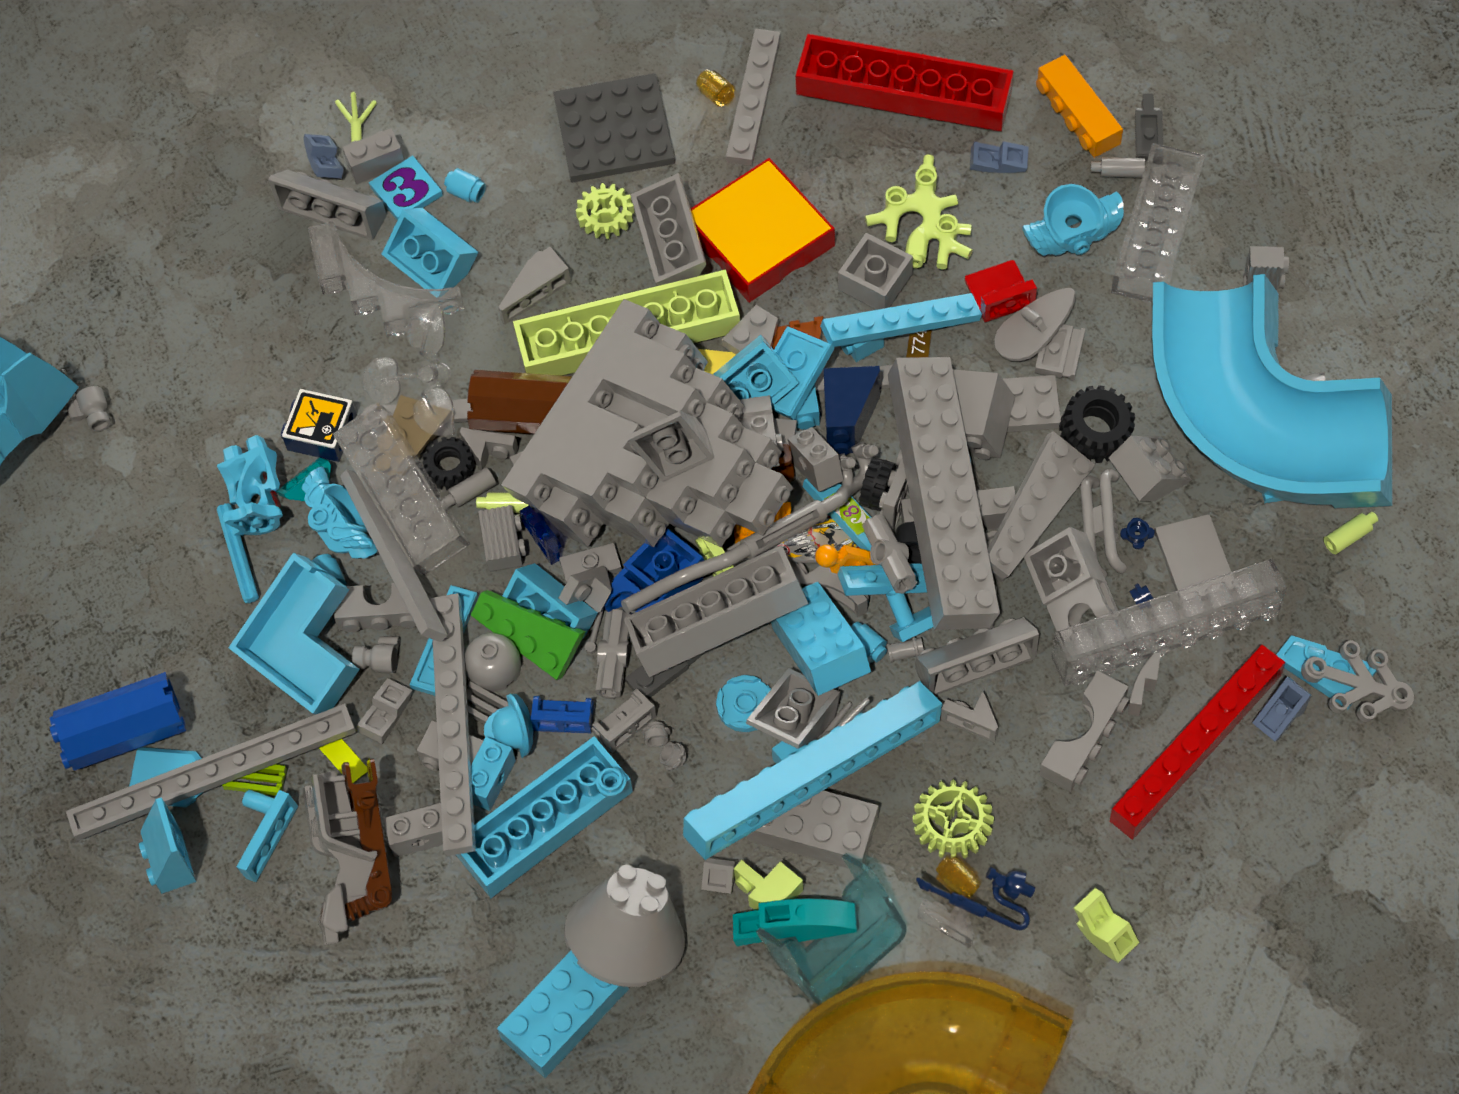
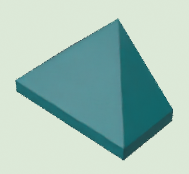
(293, 488)

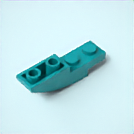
(796, 918)

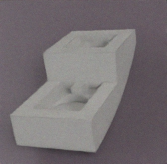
(1145, 681)
(385, 710)

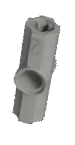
(889, 554)
(612, 655)

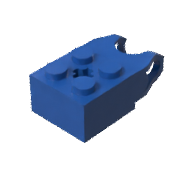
(651, 565)

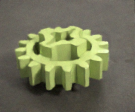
(605, 211)

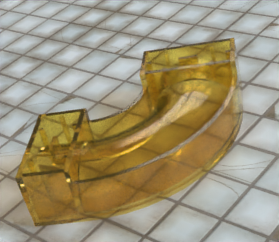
(919, 1038)

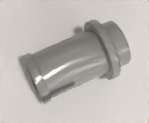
(905, 649)

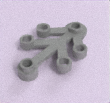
(1362, 682)

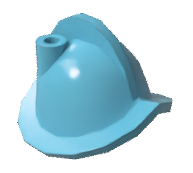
(511, 725)

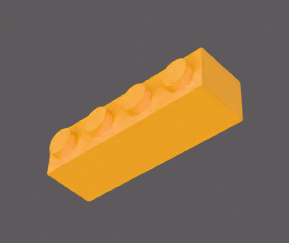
(1079, 106)

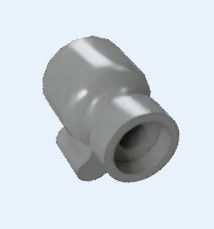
(91, 404)
(380, 658)

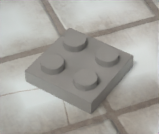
(1034, 403)

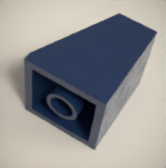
(849, 404)

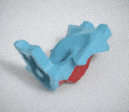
(245, 478)

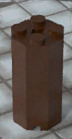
(512, 400)

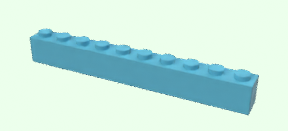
(811, 770)

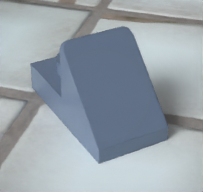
(1282, 709)

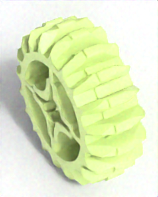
(931, 809)

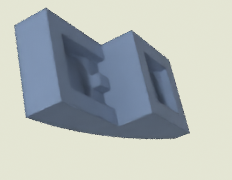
(321, 156)
(1002, 159)

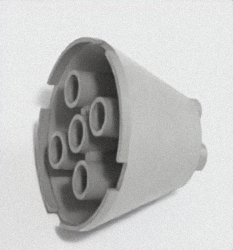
(626, 929)

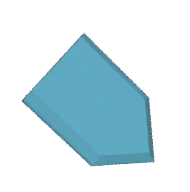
(156, 761)

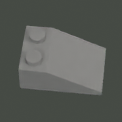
(672, 444)
(794, 710)

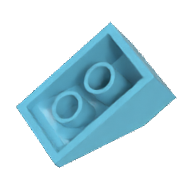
(165, 850)

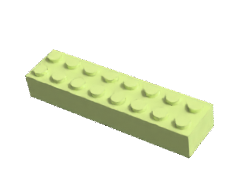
(562, 338)

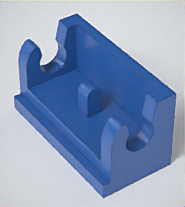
(562, 715)

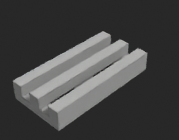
(473, 688)

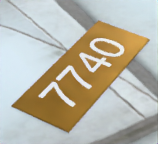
(919, 344)

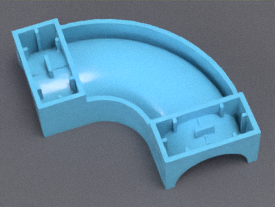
(1254, 417)

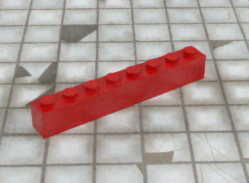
(1196, 742)

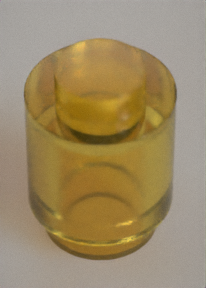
(715, 87)
(957, 877)

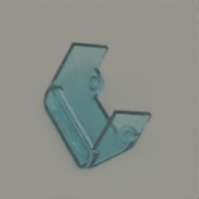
(840, 961)

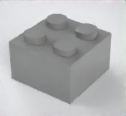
(875, 272)

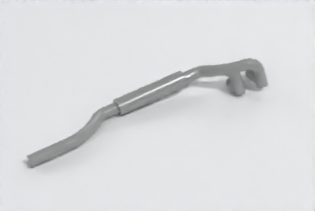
(774, 535)

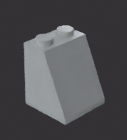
(985, 411)

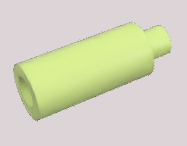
(496, 500)
(1350, 532)

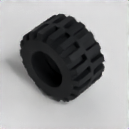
(1103, 405)

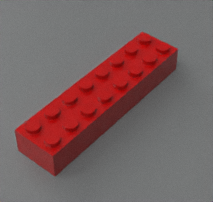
(904, 82)

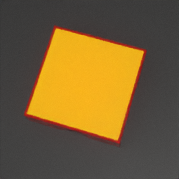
(761, 229)

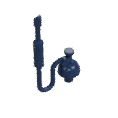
(1012, 885)

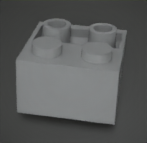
(1149, 467)

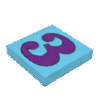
(405, 187)

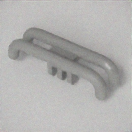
(1101, 519)

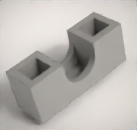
(357, 613)

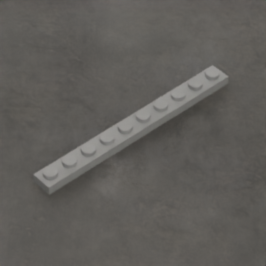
(453, 730)
(210, 771)

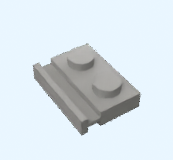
(1062, 353)

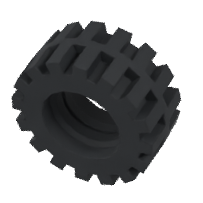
(445, 449)
(875, 483)

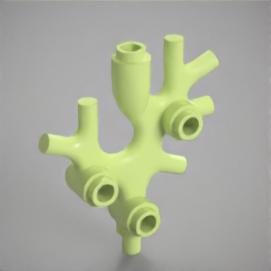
(934, 225)

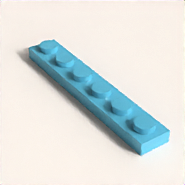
(900, 320)

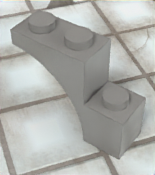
(831, 585)

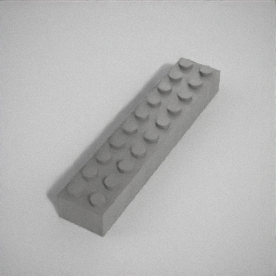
(943, 494)

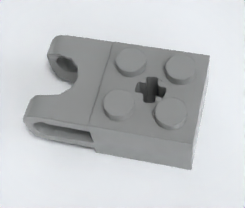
(1069, 578)

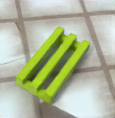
(263, 789)

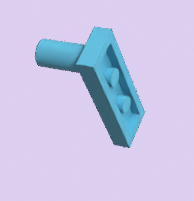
(907, 624)
(277, 816)

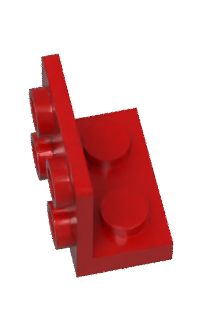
(1000, 290)

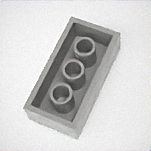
(822, 829)

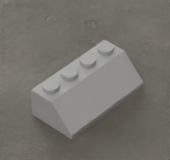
(328, 203)
(669, 231)
(977, 656)

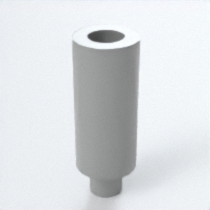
(1119, 167)
(470, 488)

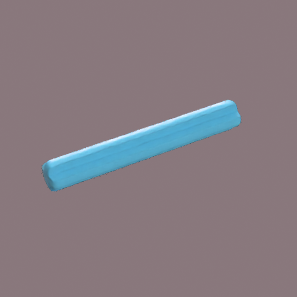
(238, 558)

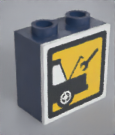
(314, 421)

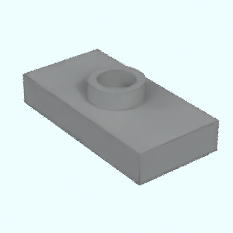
(590, 559)

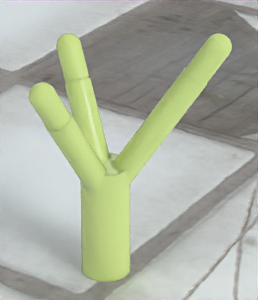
(356, 132)

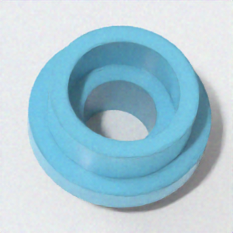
(611, 774)

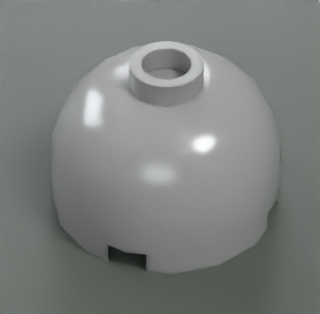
(492, 662)

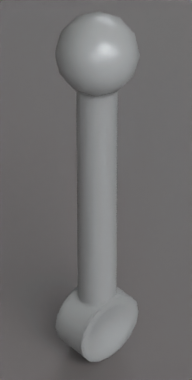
(590, 646)

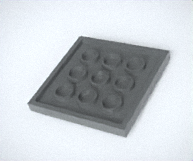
(613, 127)

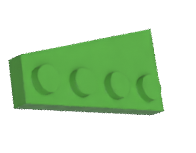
(538, 638)

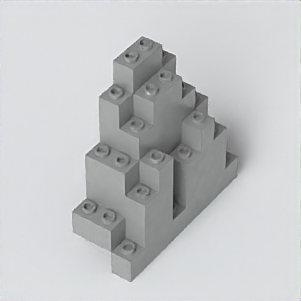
(589, 474)

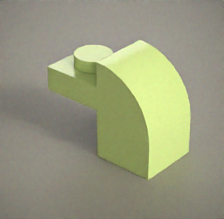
(777, 885)
(1103, 927)

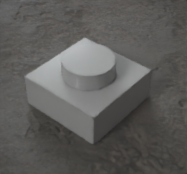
(718, 875)

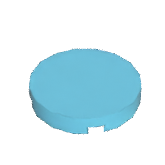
(738, 701)

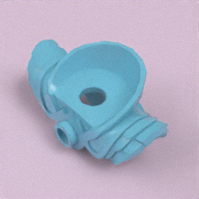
(1069, 206)
(336, 516)

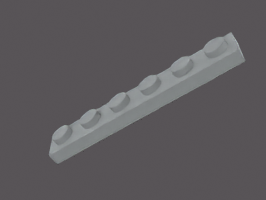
(753, 97)

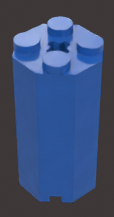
(117, 722)

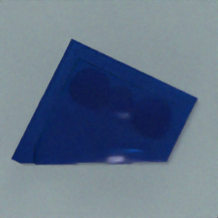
(541, 534)

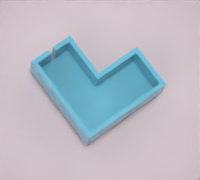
(284, 632)

